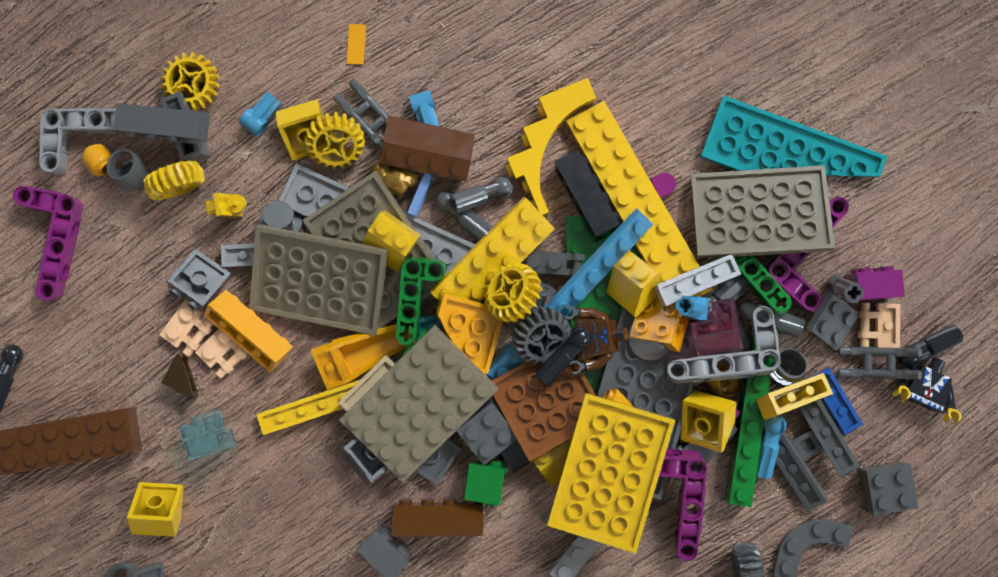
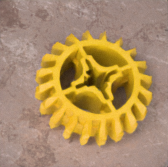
(181, 66)
(337, 133)
(174, 180)
(515, 286)

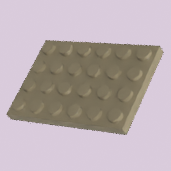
(762, 212)
(350, 218)
(317, 279)
(419, 403)

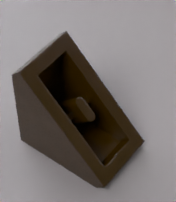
(180, 376)

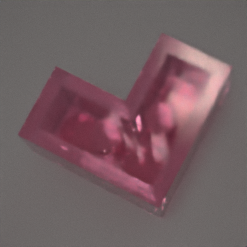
(719, 333)

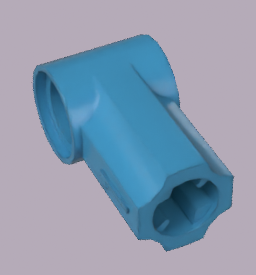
(424, 107)
(257, 118)
(693, 307)

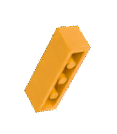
(248, 330)

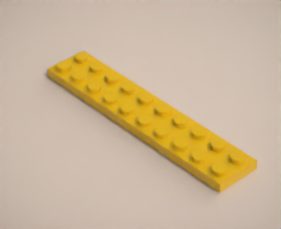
(629, 189)

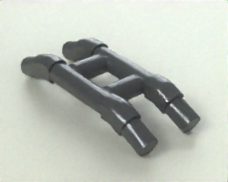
(368, 103)
(890, 353)

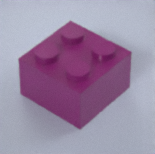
(880, 283)

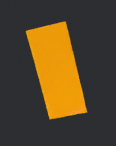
(356, 44)

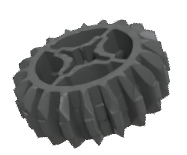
(535, 331)
(746, 560)

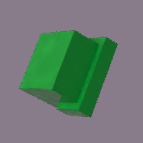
(486, 482)

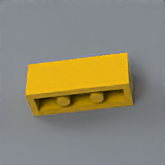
(794, 396)

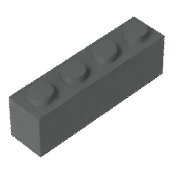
(161, 122)

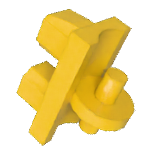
(226, 205)

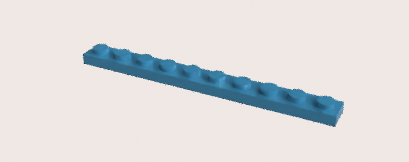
(583, 281)

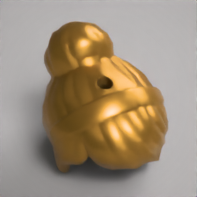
(396, 178)
(724, 388)

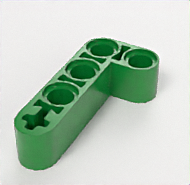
(760, 277)
(414, 301)

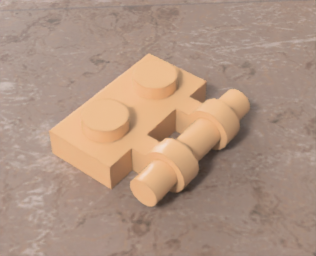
(182, 324)
(886, 325)
(216, 348)

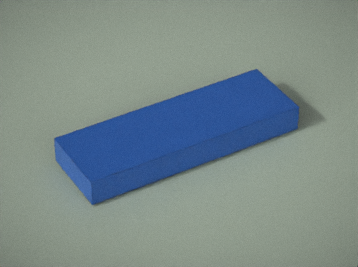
(839, 405)

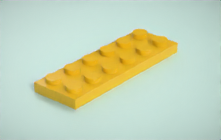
(505, 243)

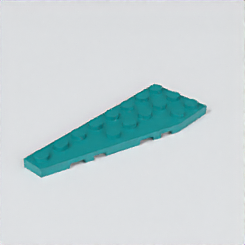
(756, 140)

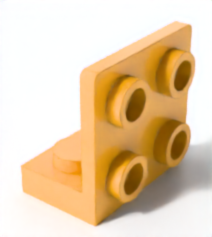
(660, 325)

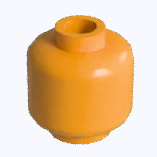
(95, 159)

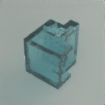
(206, 435)

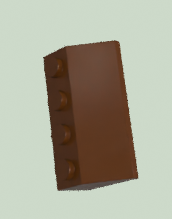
(427, 148)
(437, 518)

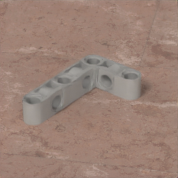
(54, 137)
(740, 364)

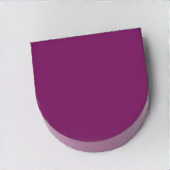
(663, 184)

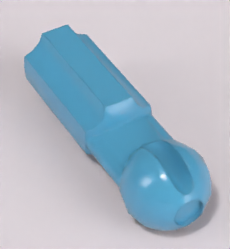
(769, 446)

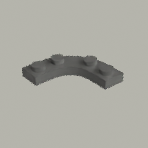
(804, 535)

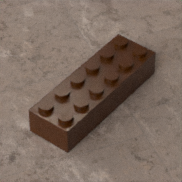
(69, 441)

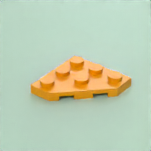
(470, 328)

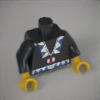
(931, 391)

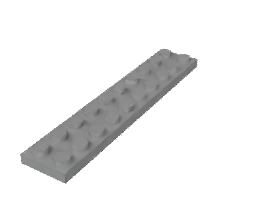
(309, 191)

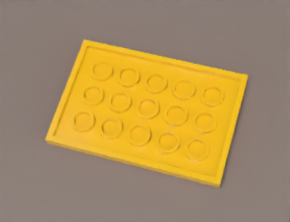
(611, 472)

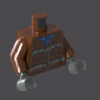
(603, 338)

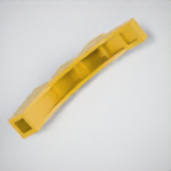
(555, 108)

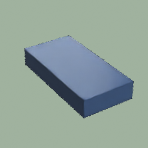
(420, 195)

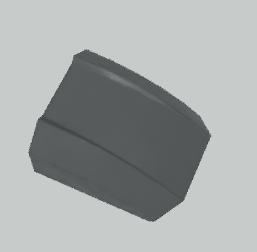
(362, 460)

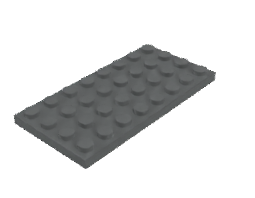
(647, 383)

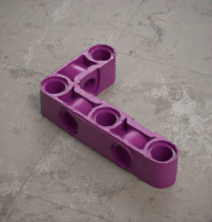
(62, 229)
(789, 279)
(692, 491)

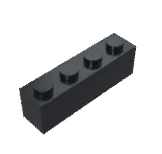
(586, 195)

